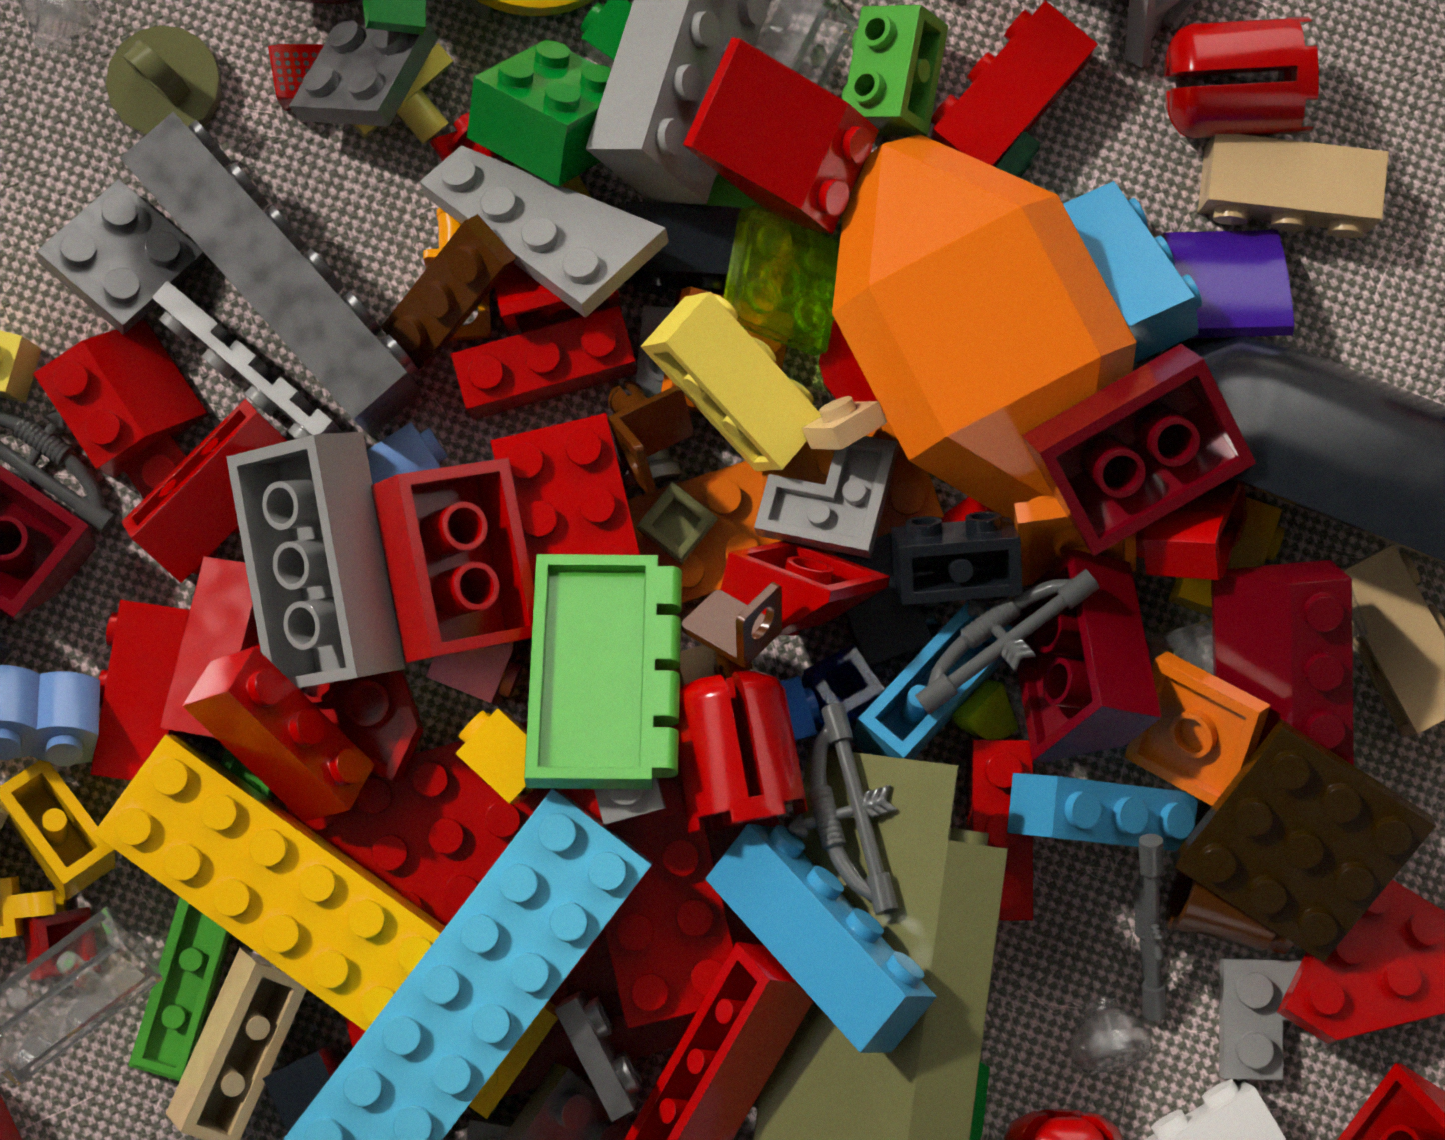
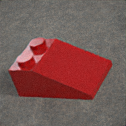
(781, 138)

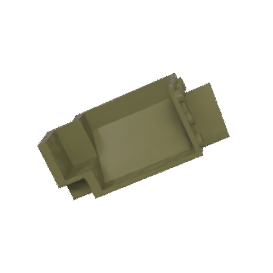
(948, 925)

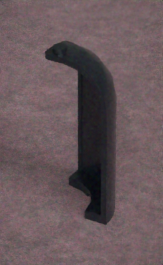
(1336, 440)

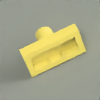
(417, 109)

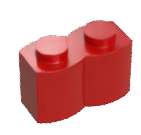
(1196, 536)

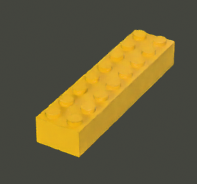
(282, 890)

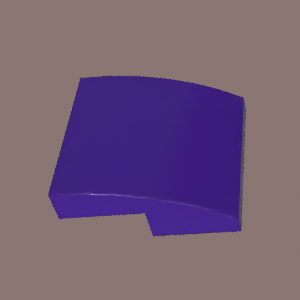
(1239, 281)

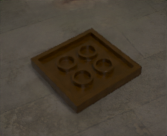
(1303, 840)

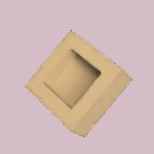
(843, 423)

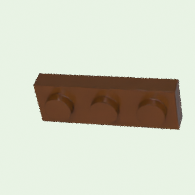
(449, 291)

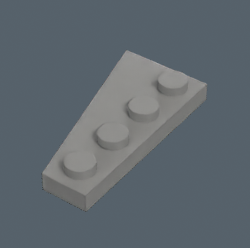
(558, 235)
(231, 356)

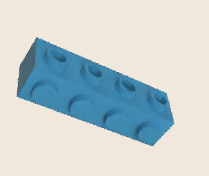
(822, 938)

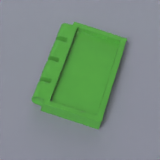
(603, 672)

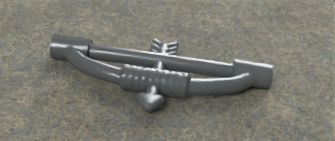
(42, 440)
(1009, 644)
(878, 886)
(1148, 925)

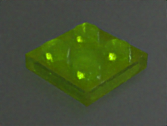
(782, 280)

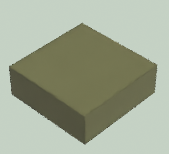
(677, 523)

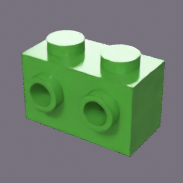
(896, 67)

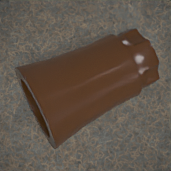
(1201, 911)

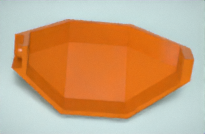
(971, 313)

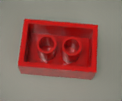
(455, 558)

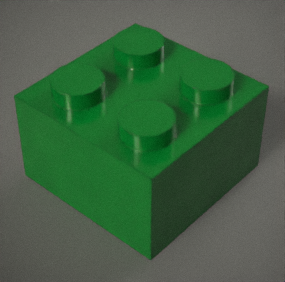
(539, 110)

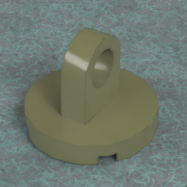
(163, 73)

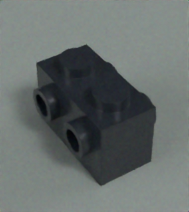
(956, 559)

